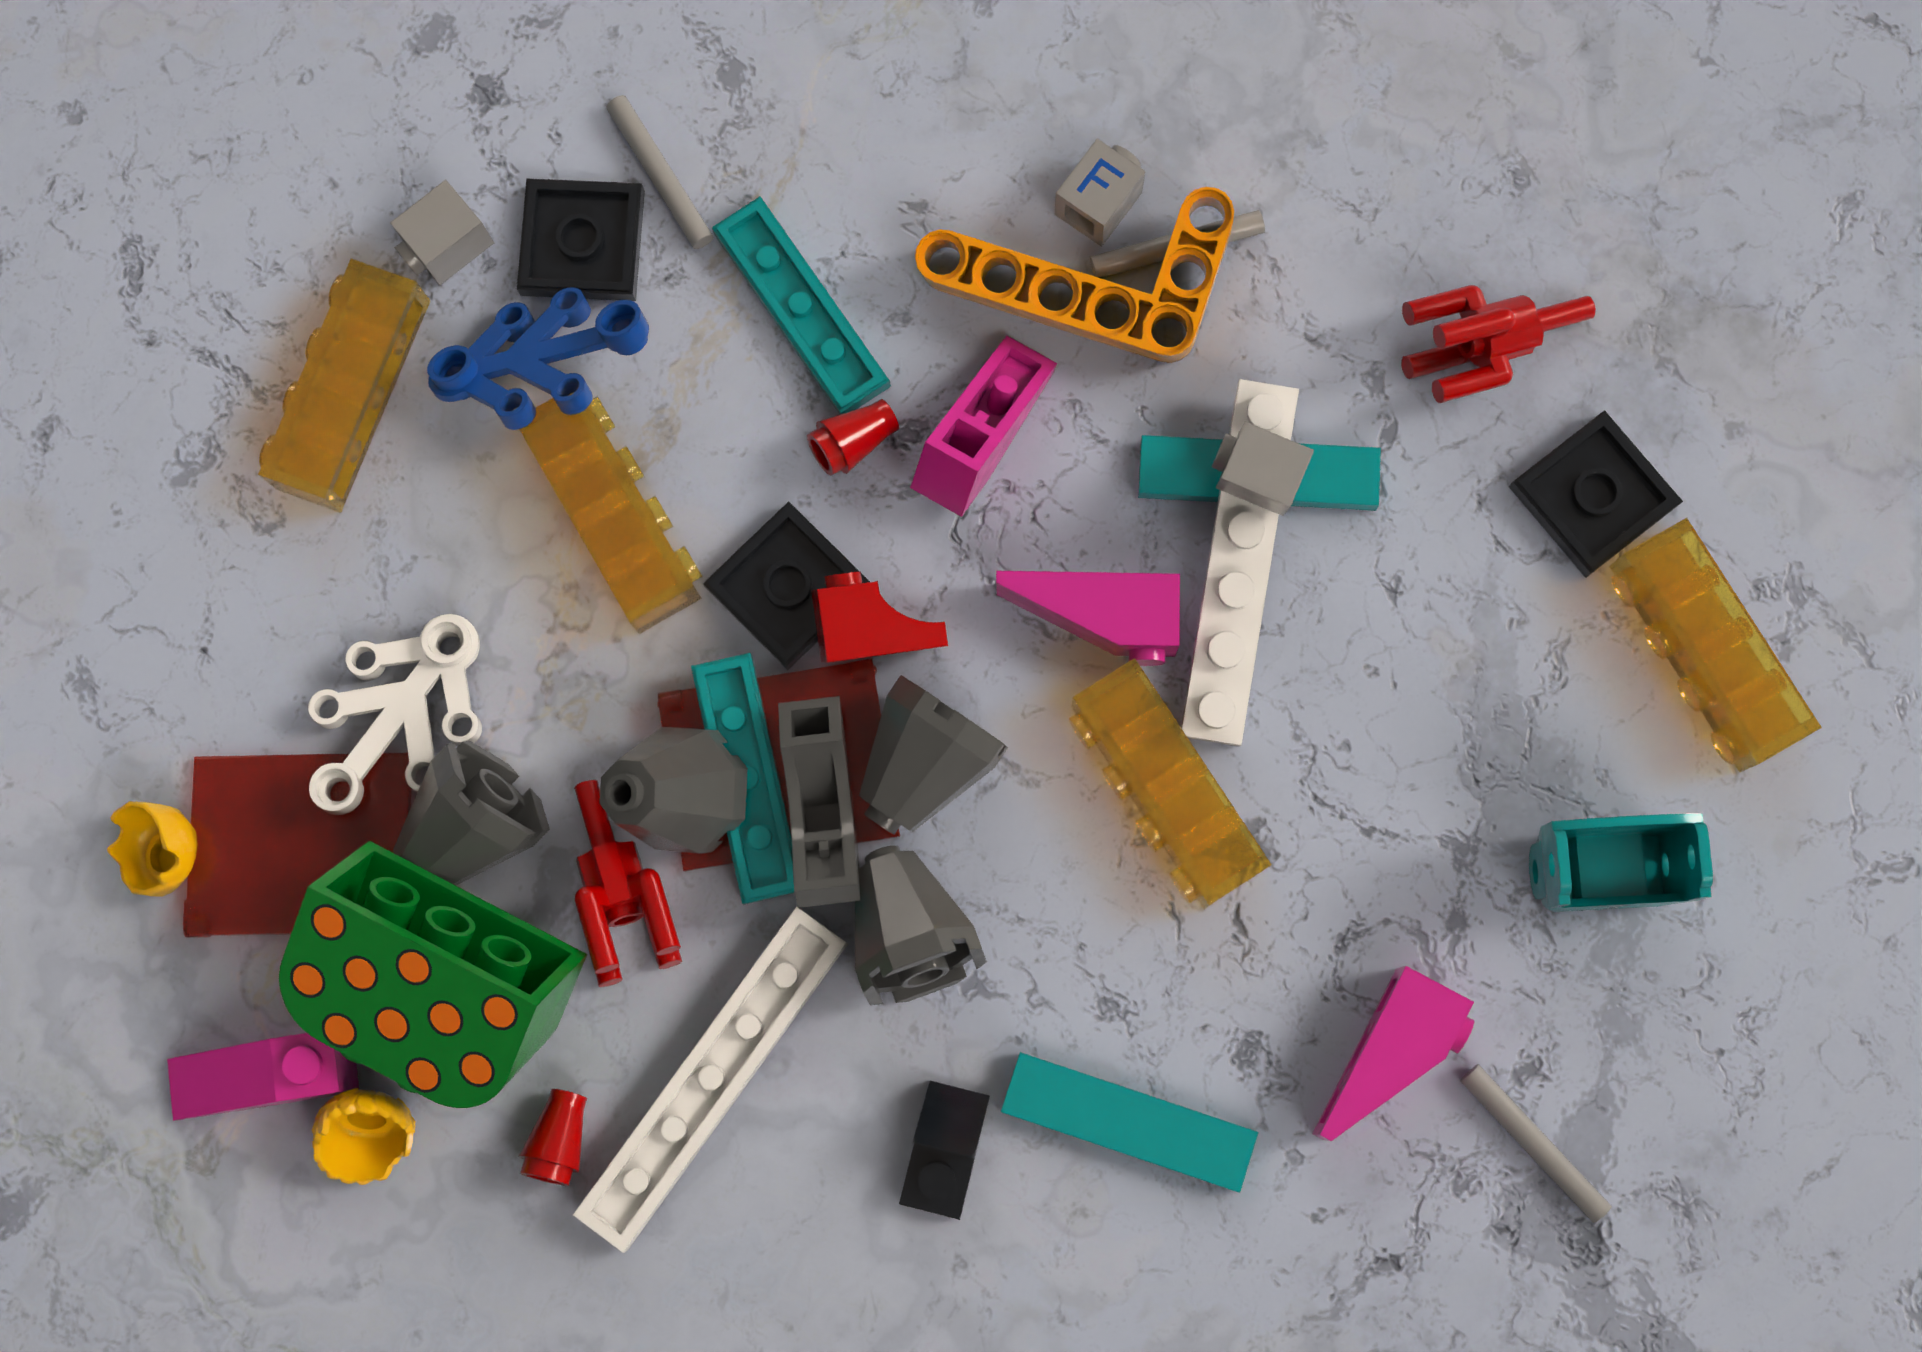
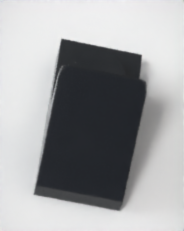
(944, 1150)

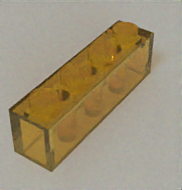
(343, 385)
(611, 513)
(1712, 647)
(1168, 784)

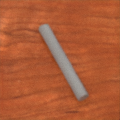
(659, 172)
(1155, 249)
(1536, 1143)

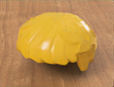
(362, 1135)

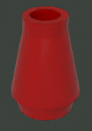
(849, 437)
(556, 1139)

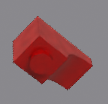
(859, 623)

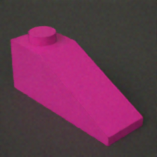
(981, 426)
(1114, 611)
(1403, 1040)
(257, 1076)

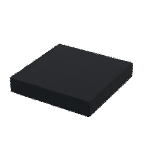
(581, 238)
(1595, 494)
(772, 581)

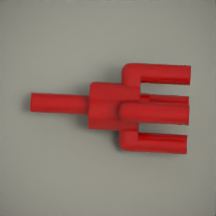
(1484, 335)
(618, 893)

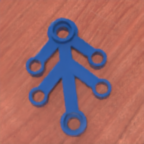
(466, 372)

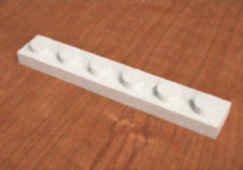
(1235, 586)
(710, 1080)

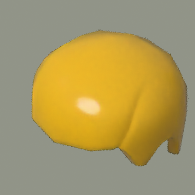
(153, 847)

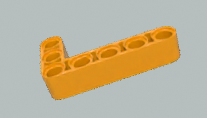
(1090, 291)

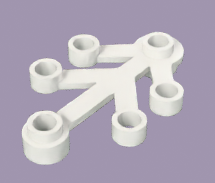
(401, 705)

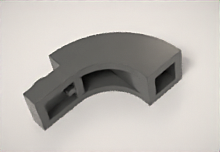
(819, 802)

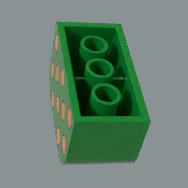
(423, 978)

